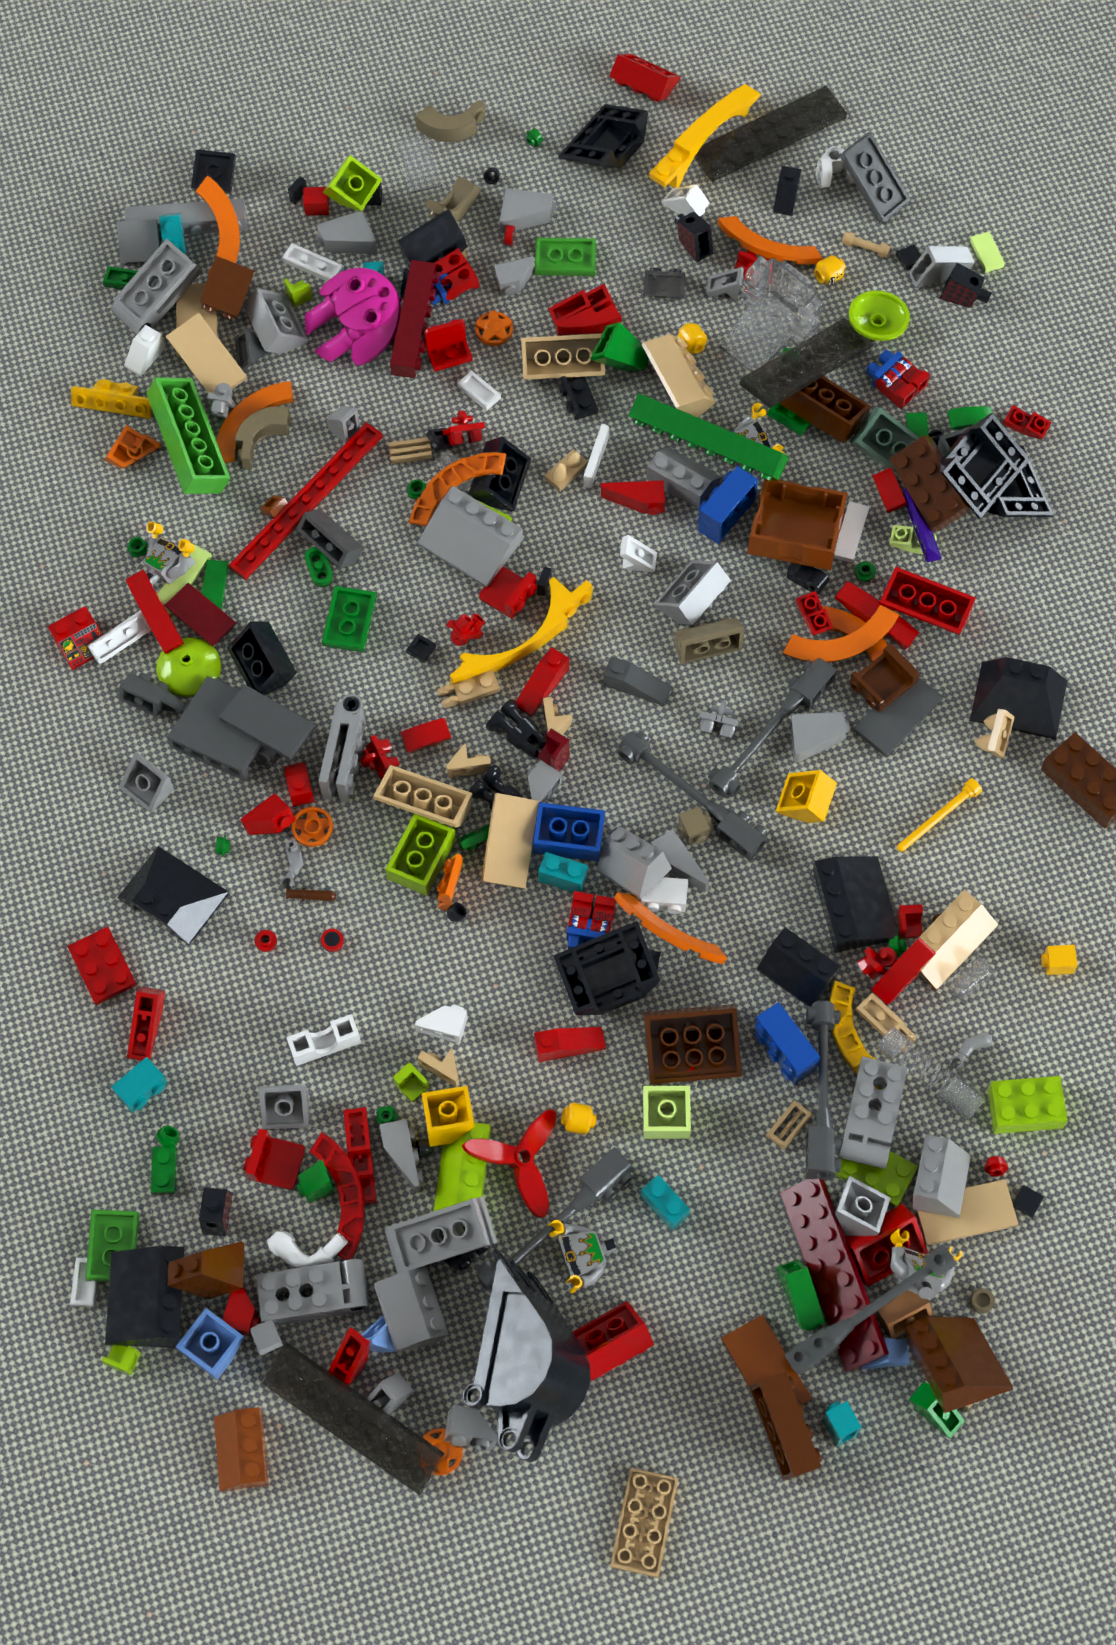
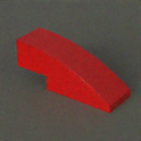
(597, 298)
(588, 322)
(903, 971)

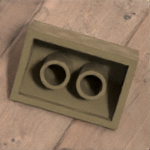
(708, 640)

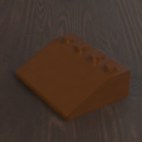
(682, 1035)
(956, 1360)

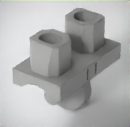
(222, 401)
(728, 724)

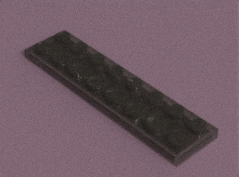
(769, 133)
(805, 363)
(353, 1418)

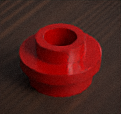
(270, 945)
(996, 1166)

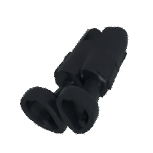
(521, 736)
(492, 780)

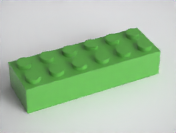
(188, 436)

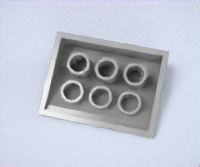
(470, 536)

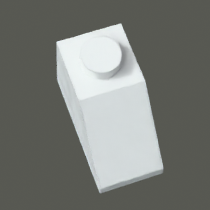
(686, 200)
(144, 350)
(444, 1023)

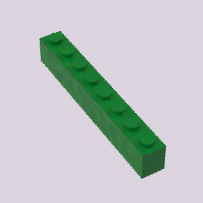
(709, 437)

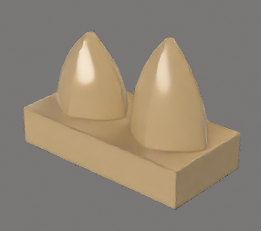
(566, 470)
(1001, 727)

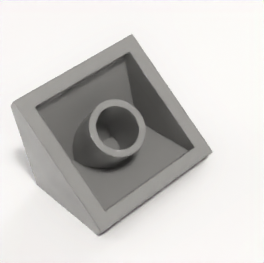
(146, 783)
(284, 1106)
(861, 1209)

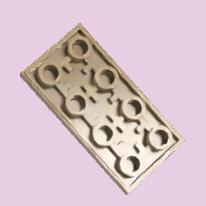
(188, 306)
(205, 354)
(510, 841)
(983, 1211)
(644, 1522)

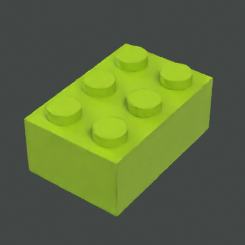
(420, 854)
(1027, 1104)

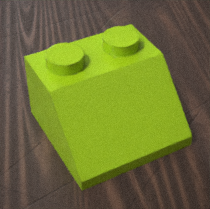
(352, 184)

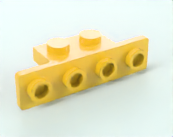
(113, 398)

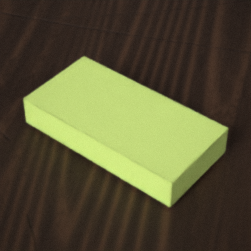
(987, 252)

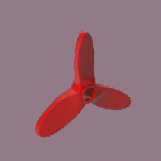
(527, 1175)

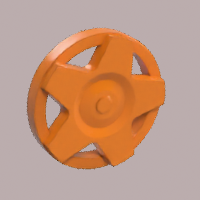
(493, 328)
(312, 827)
(450, 1451)

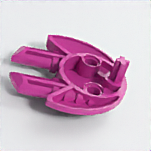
(357, 311)

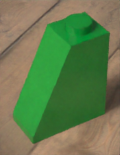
(620, 349)
(800, 1294)

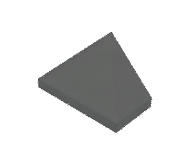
(248, 348)

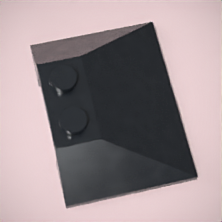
(608, 137)
(983, 464)
(1023, 497)
(1025, 690)
(173, 894)
(608, 971)

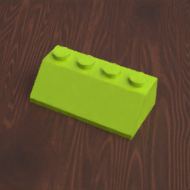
(460, 1174)

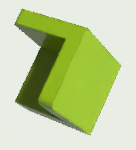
(298, 292)
(410, 1082)
(122, 1358)

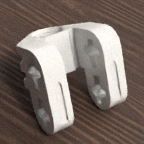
(829, 164)

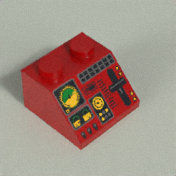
(74, 634)

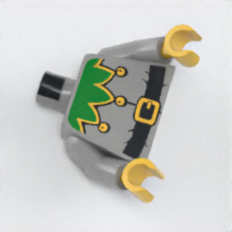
(754, 429)
(165, 558)
(582, 1253)
(907, 1261)

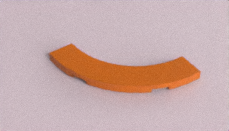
(226, 218)
(767, 248)
(263, 398)
(453, 475)
(847, 624)
(846, 646)
(667, 932)

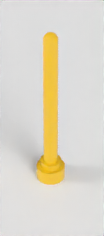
(970, 789)

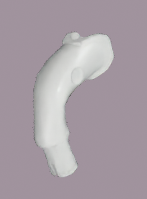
(283, 1246)

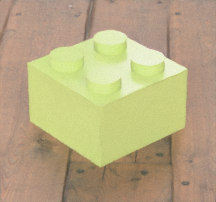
(666, 1112)

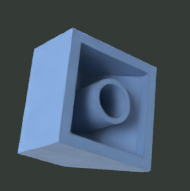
(210, 1344)

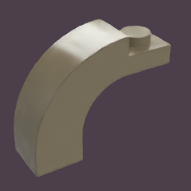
(450, 128)
(457, 201)
(258, 426)

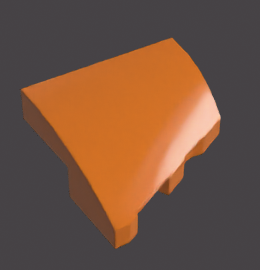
(130, 448)

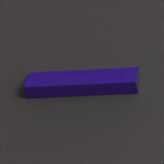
(924, 534)

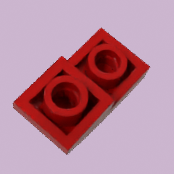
(1024, 423)
(889, 490)
(813, 613)
(426, 734)

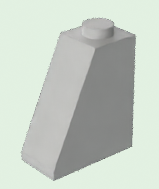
(526, 209)
(347, 235)
(937, 264)
(816, 732)

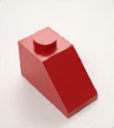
(298, 784)
(268, 817)
(241, 1313)

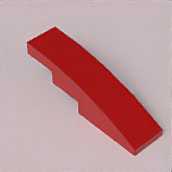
(864, 607)
(154, 611)
(360, 1150)

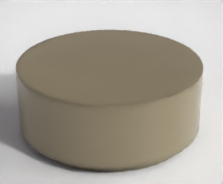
(982, 1300)

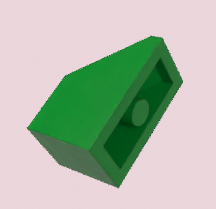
(315, 1183)
(929, 1407)

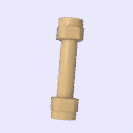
(883, 250)

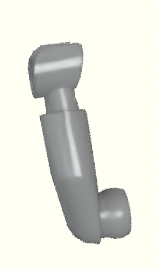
(295, 859)
(972, 1043)

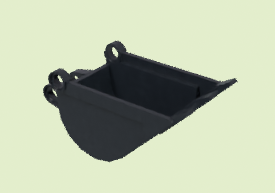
(527, 1361)

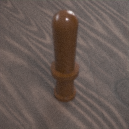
(321, 895)

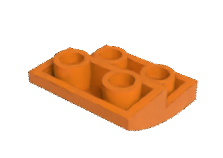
(448, 884)

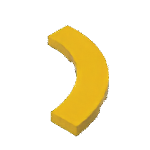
(844, 1033)

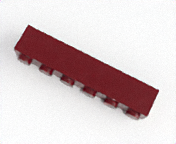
(413, 319)

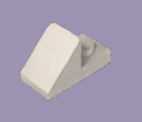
(637, 555)

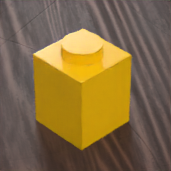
(1059, 959)

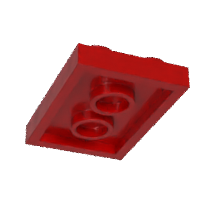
(102, 965)

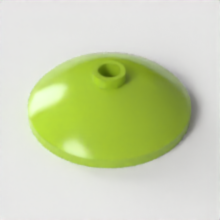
(879, 315)
(187, 677)

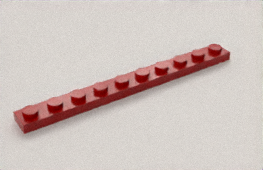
(305, 500)

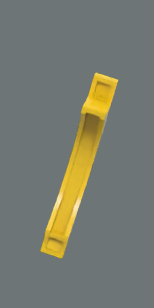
(677, 160)
(562, 607)

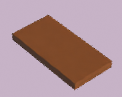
(761, 1355)

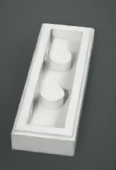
(311, 262)
(596, 456)
(851, 531)
(119, 637)

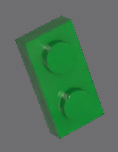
(789, 419)
(471, 840)
(163, 1170)

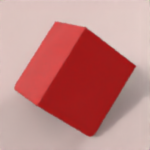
(315, 201)
(910, 921)

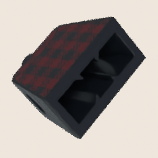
(695, 235)
(964, 287)
(215, 1209)

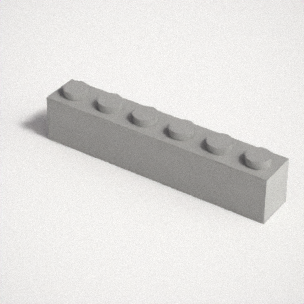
(196, 216)

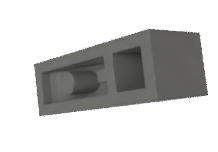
(635, 681)

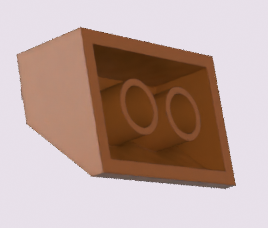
(241, 1449)

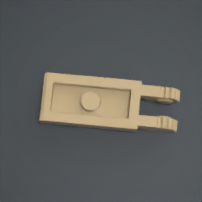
(469, 689)
(882, 1018)

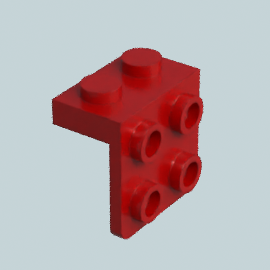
(447, 345)
(509, 592)
(274, 1161)

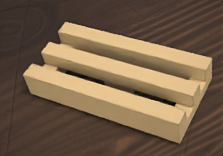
(410, 447)
(778, 1140)

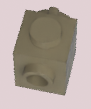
(694, 825)

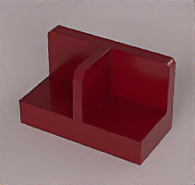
(556, 750)

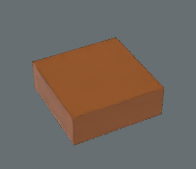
(273, 505)

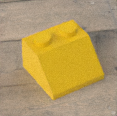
(806, 796)
(447, 1115)

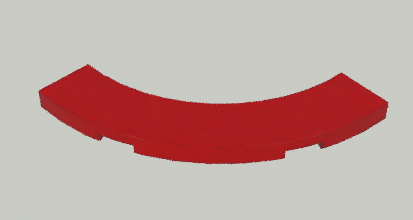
(349, 1191)

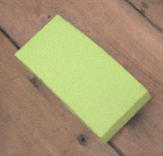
(905, 539)

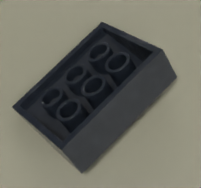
(855, 901)
(140, 1302)

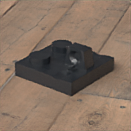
(217, 166)

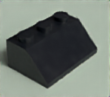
(433, 240)
(504, 489)
(261, 658)
(798, 967)

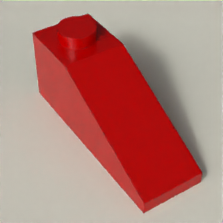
(640, 496)
(543, 681)
(145, 1022)
(568, 1042)
(350, 1357)

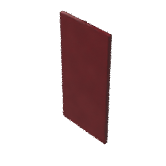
(200, 614)

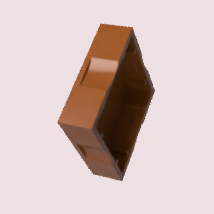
(797, 523)

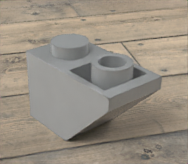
(468, 1428)

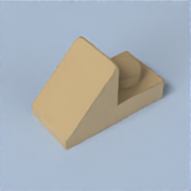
(553, 720)
(463, 766)
(445, 1070)

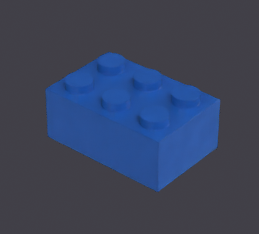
(727, 504)
(569, 831)
(786, 1044)

